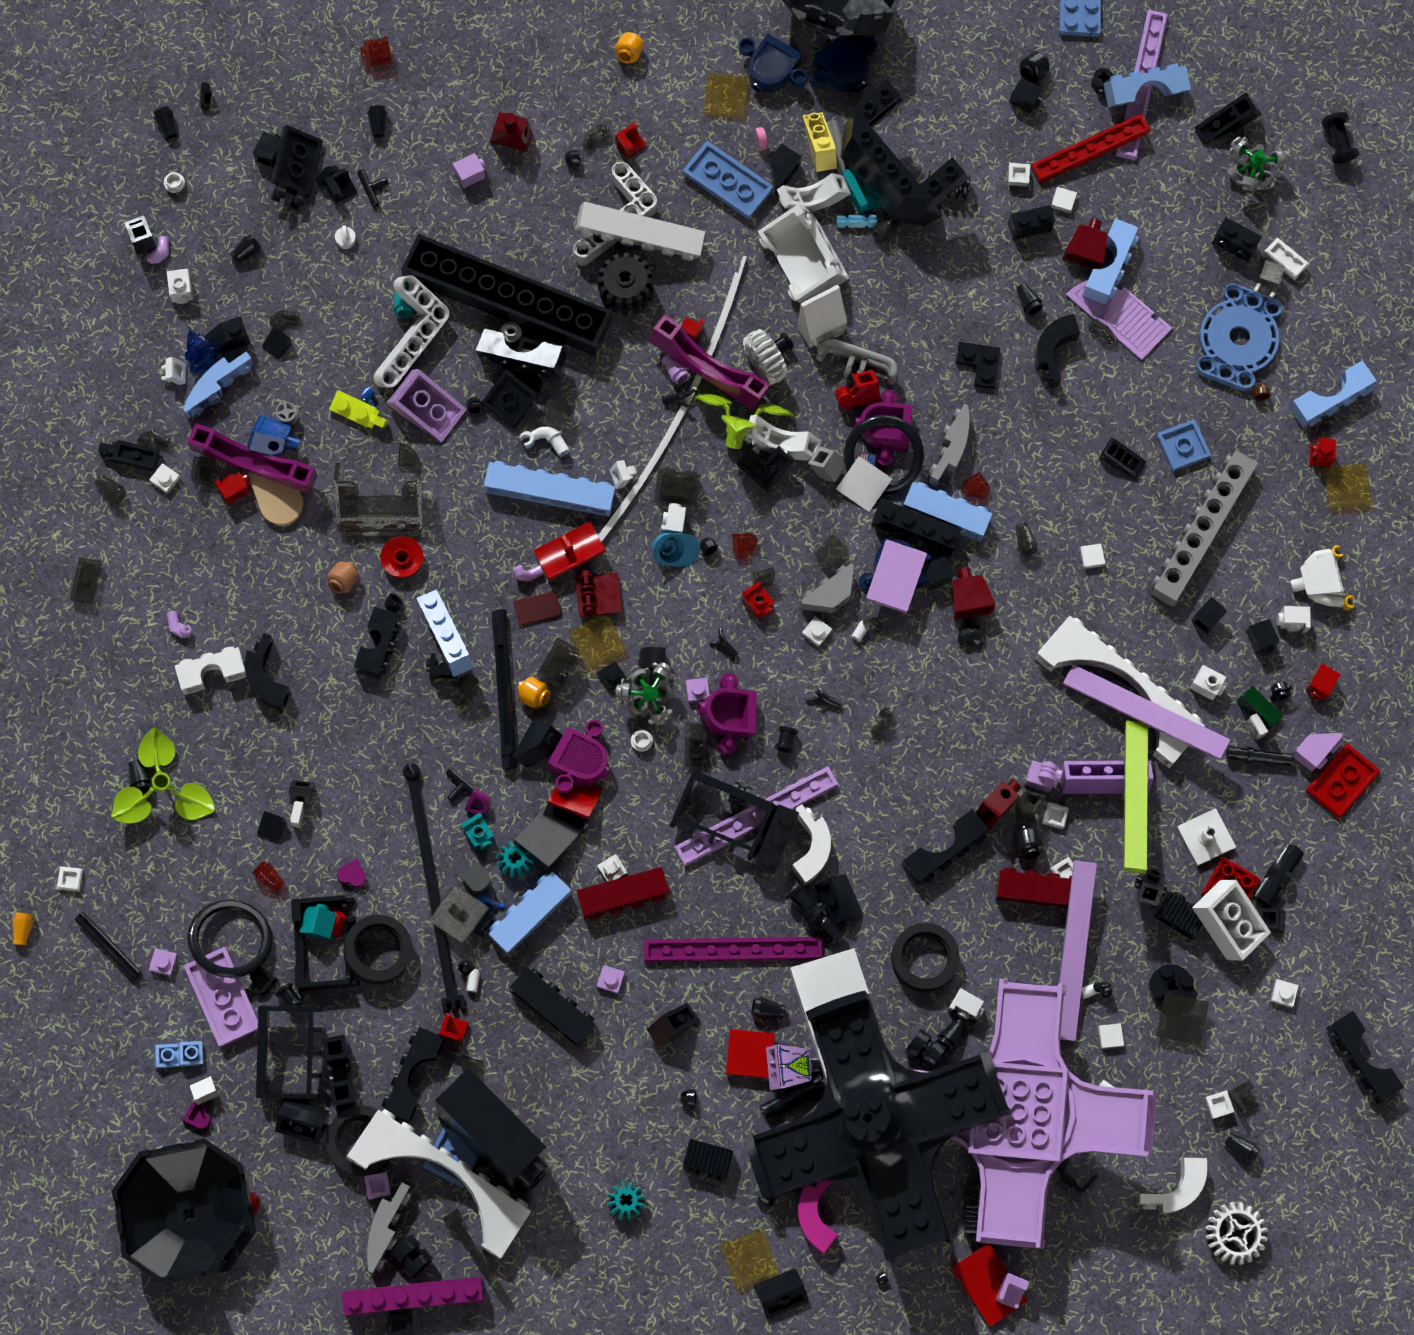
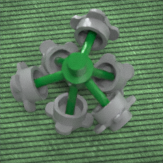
(1257, 157)
(660, 693)

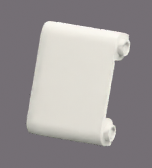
(803, 253)

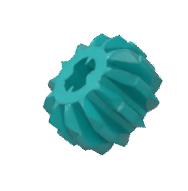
(513, 867)
(626, 1192)

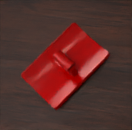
(569, 550)

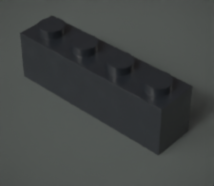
(553, 1007)

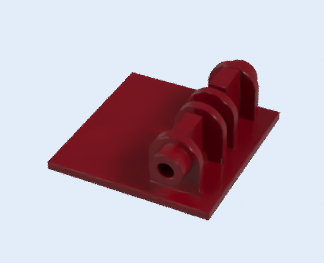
(598, 594)

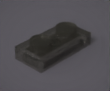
(85, 580)

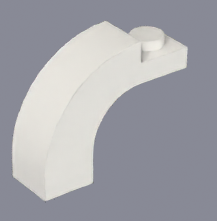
(817, 196)
(767, 438)
(815, 860)
(1190, 1185)

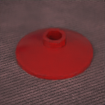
(399, 547)

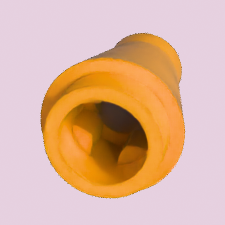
(22, 927)

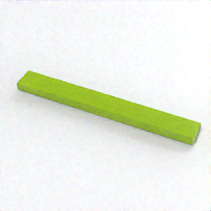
(1135, 797)

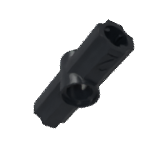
(1278, 875)

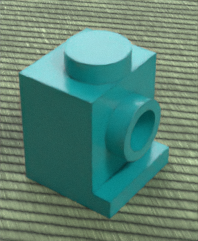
(471, 825)

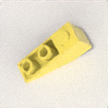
(820, 142)

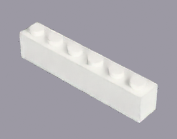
(640, 230)

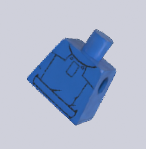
(271, 437)

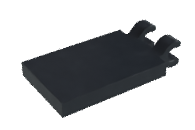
(295, 166)

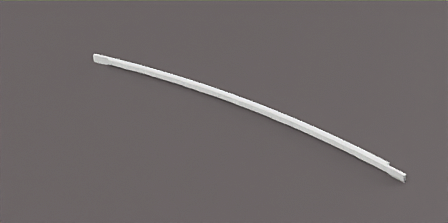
(681, 411)

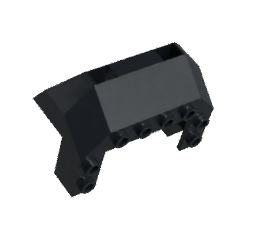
(884, 173)

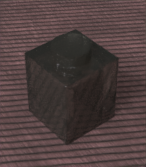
(1269, 278)

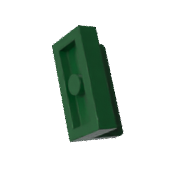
(1254, 702)

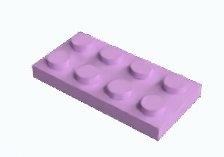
(222, 1000)

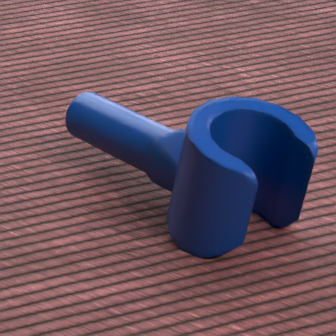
(367, 394)
(485, 900)

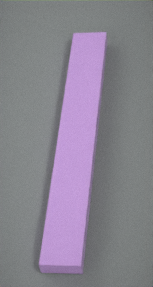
(1146, 59)
(1147, 712)
(752, 817)
(1076, 944)

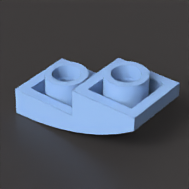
(178, 1054)

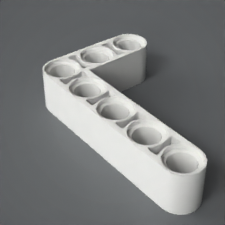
(635, 206)
(415, 333)

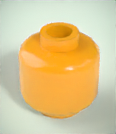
(629, 47)
(533, 692)

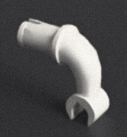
(552, 436)

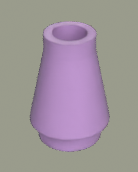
(678, 372)

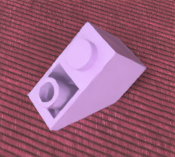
(1314, 749)

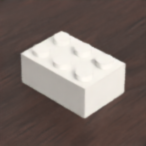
(1231, 920)

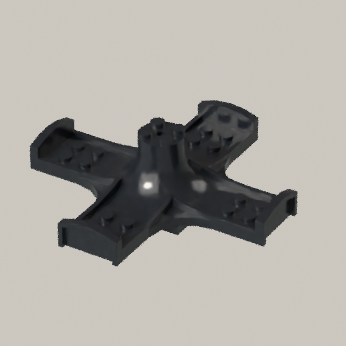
(877, 1125)

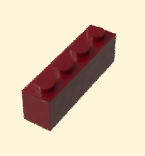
(1033, 888)
(623, 893)

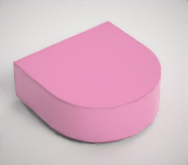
(761, 138)

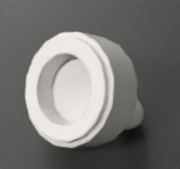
(345, 237)

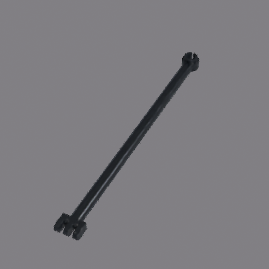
(432, 889)

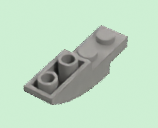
(954, 445)
(380, 1236)

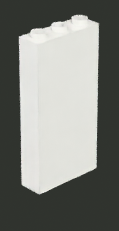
(825, 981)

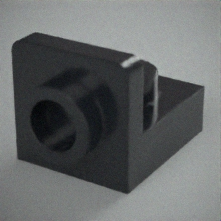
(438, 672)

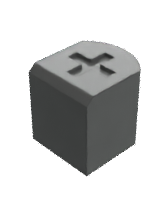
(476, 880)

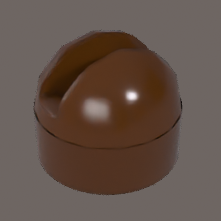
(1261, 392)

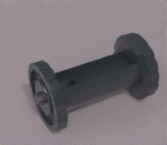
(1344, 151)

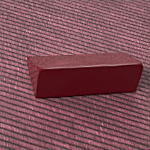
(537, 608)

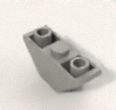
(830, 593)

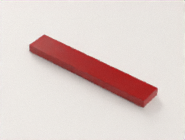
(1090, 148)

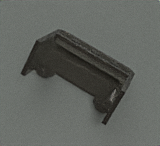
(379, 514)

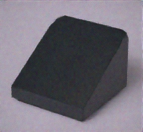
(277, 342)
(271, 826)
(1273, 918)

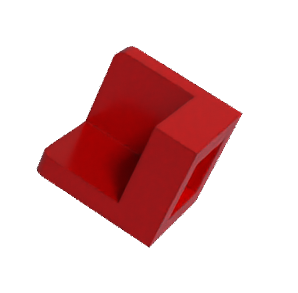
(629, 140)
(693, 328)
(453, 1029)

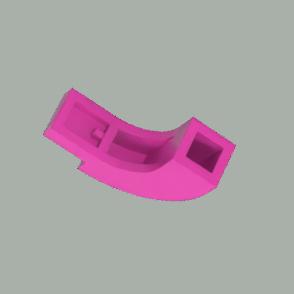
(810, 1223)

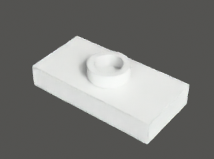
(1283, 255)

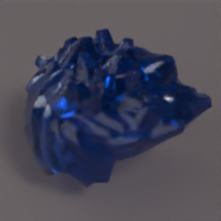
(199, 352)

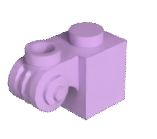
(1043, 776)

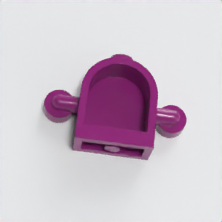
(886, 436)
(729, 713)
(579, 758)

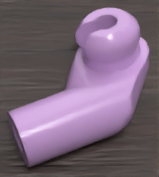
(160, 252)
(529, 575)
(176, 627)

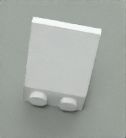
(822, 317)

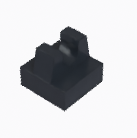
(303, 789)

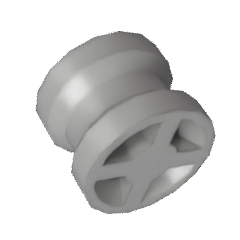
(286, 409)

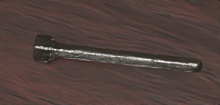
(454, 1221)

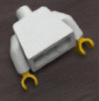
(1322, 579)

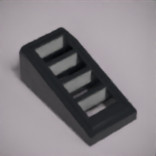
(1120, 448)

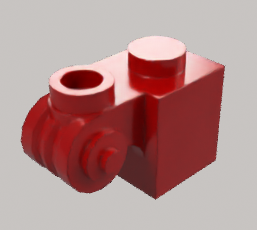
(863, 393)

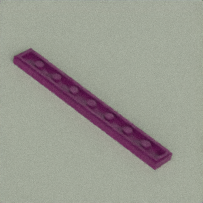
(732, 949)

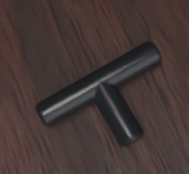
(370, 187)
(463, 785)

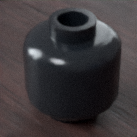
(1034, 66)
(1028, 842)

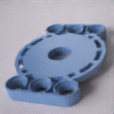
(1234, 357)

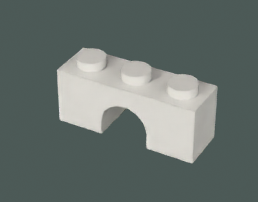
(192, 672)

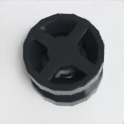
(1097, 80)
(742, 803)

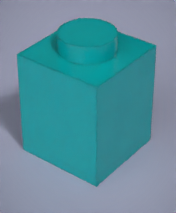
(318, 922)

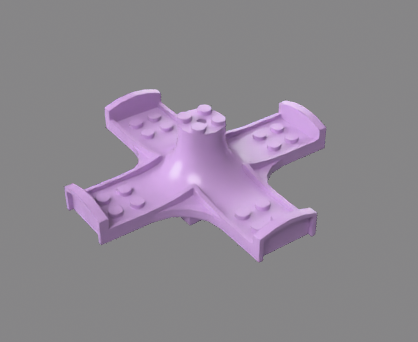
(1050, 1118)

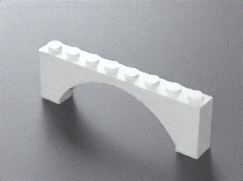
(1078, 646)
(498, 1212)

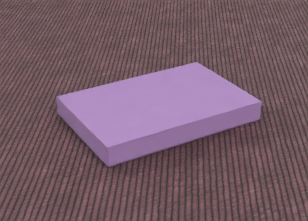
(896, 576)

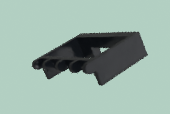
(731, 790)
(297, 918)
(262, 1052)

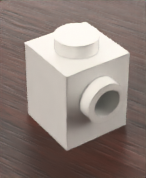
(180, 286)
(1208, 683)

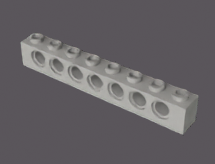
(1242, 467)

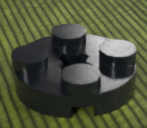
(1169, 974)

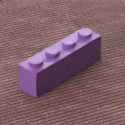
(1096, 777)

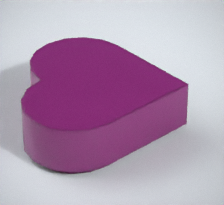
(352, 874)
(197, 1116)

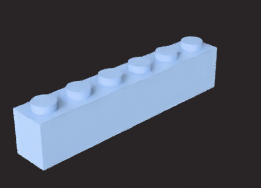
(549, 488)

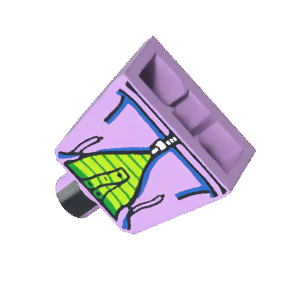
(789, 1066)

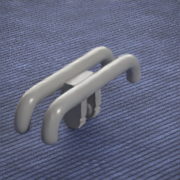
(859, 355)

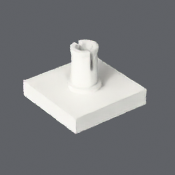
(1206, 837)

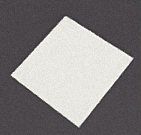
(864, 483)

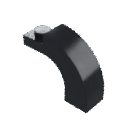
(1057, 333)
(266, 690)

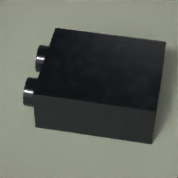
(492, 1132)

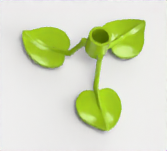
(736, 426)
(131, 805)

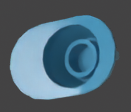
(675, 549)

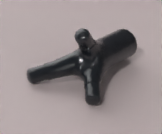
(678, 398)
(724, 644)
(824, 698)

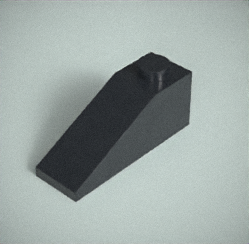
(1228, 119)

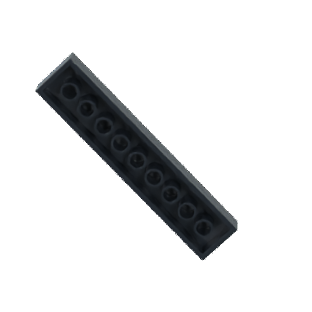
(507, 294)

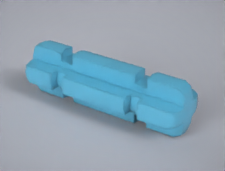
(856, 221)

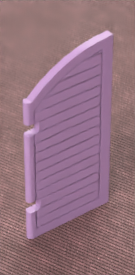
(1126, 318)

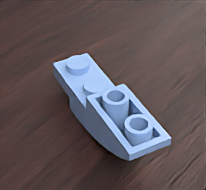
(208, 388)

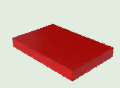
(1342, 780)
(981, 1279)

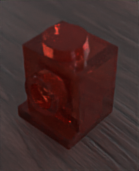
(376, 52)

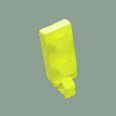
(357, 410)

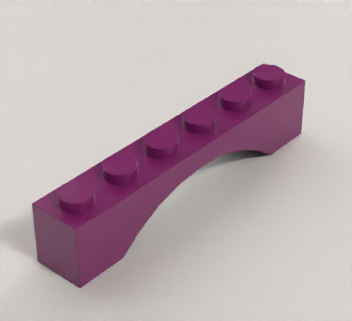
(740, 385)
(280, 470)
(412, 1296)

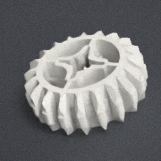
(765, 357)
(1240, 1243)

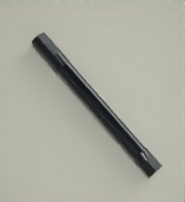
(504, 690)

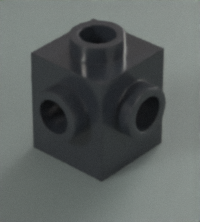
(1150, 886)

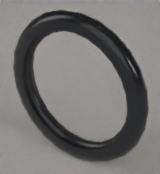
(907, 429)
(205, 963)

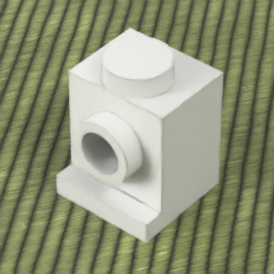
(673, 519)
(1294, 618)
(966, 1005)

